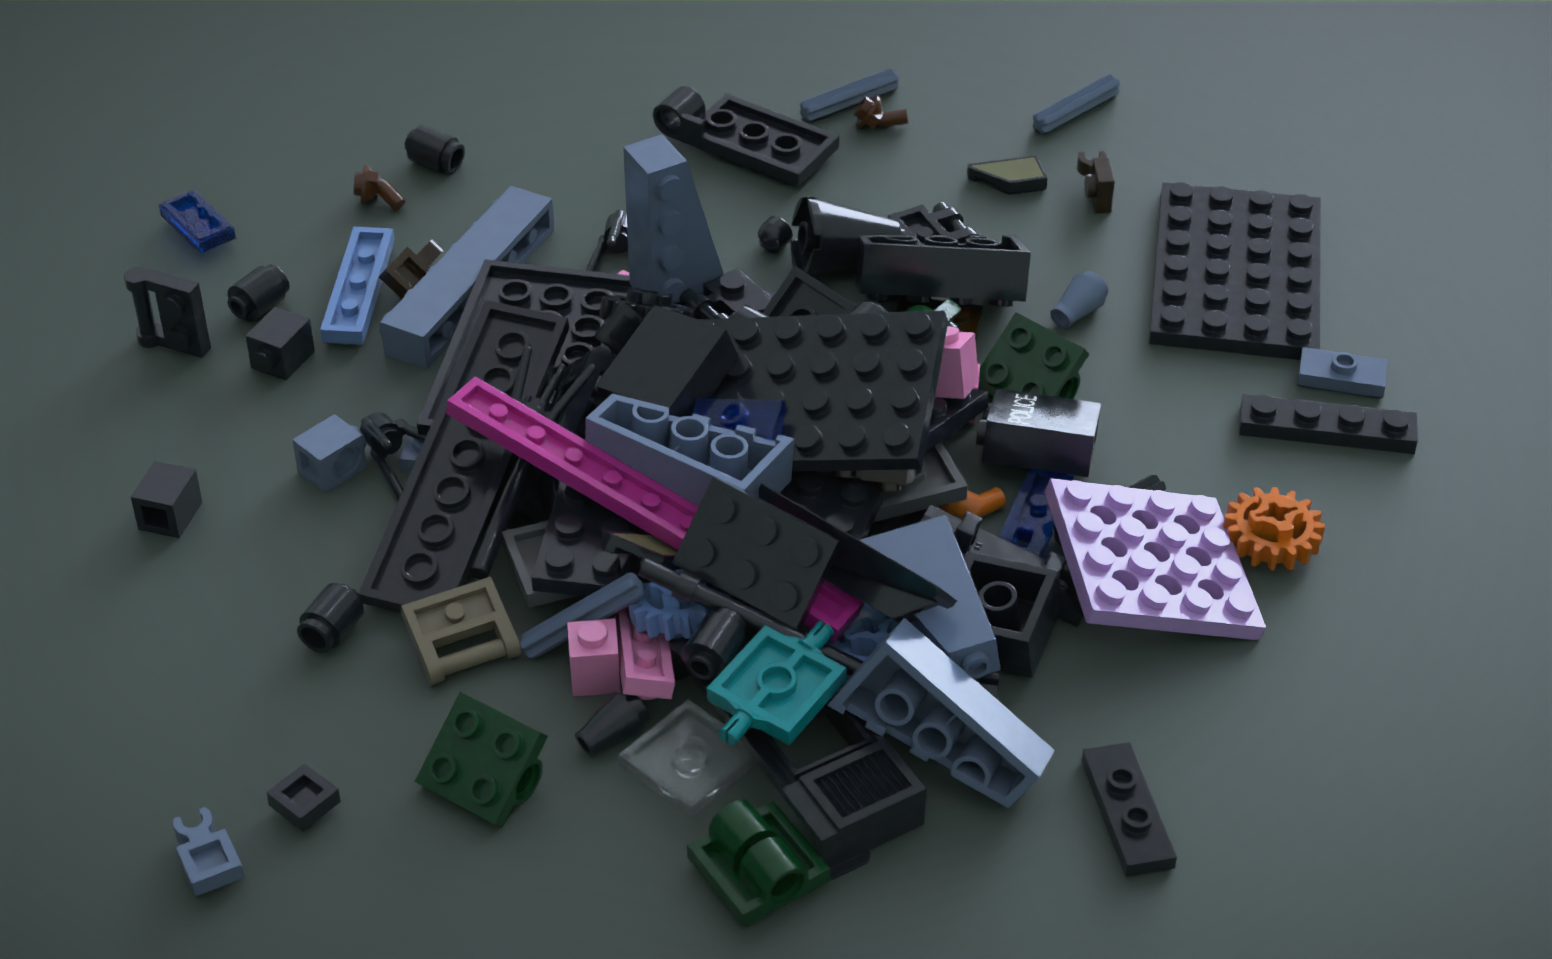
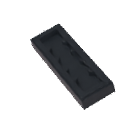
(1128, 809)

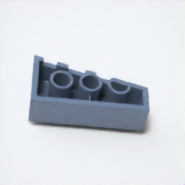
(665, 221)

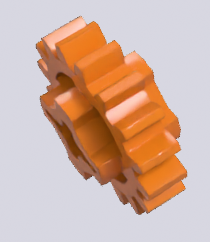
(1274, 528)

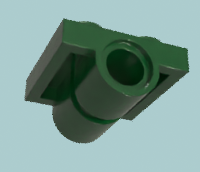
(1032, 361)
(483, 760)
(756, 860)

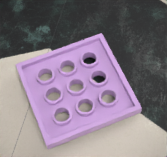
(1177, 554)

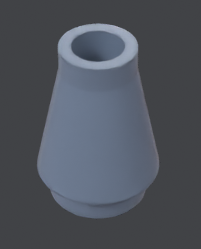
(1081, 297)

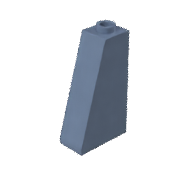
(934, 554)

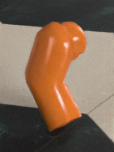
(977, 504)

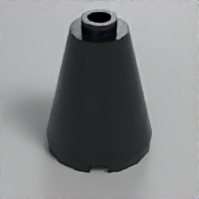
(830, 235)

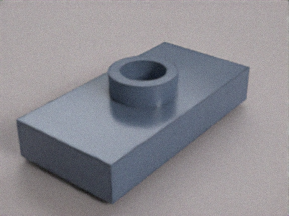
(1342, 372)

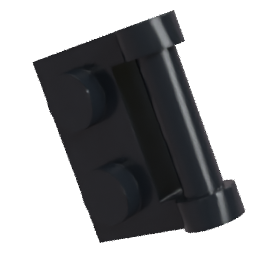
(179, 307)

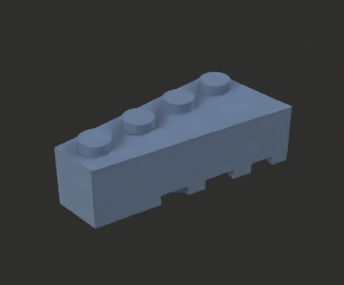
(687, 449)
(943, 715)

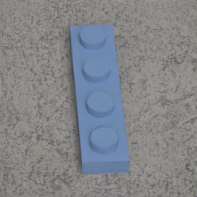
(357, 286)

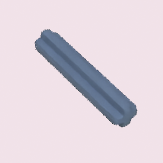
(848, 95)
(1076, 104)
(593, 607)

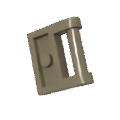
(454, 617)

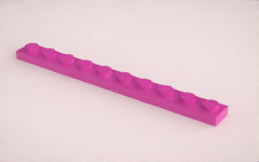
(606, 480)

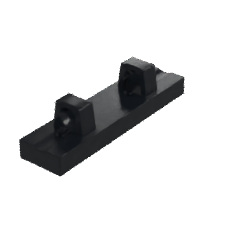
(969, 533)

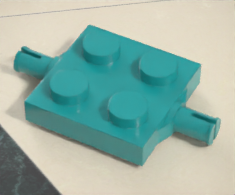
(777, 684)

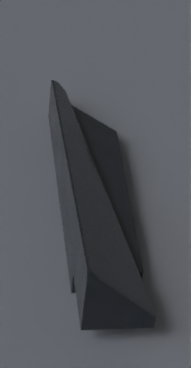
(867, 572)

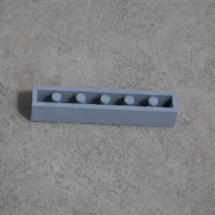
(430, 311)

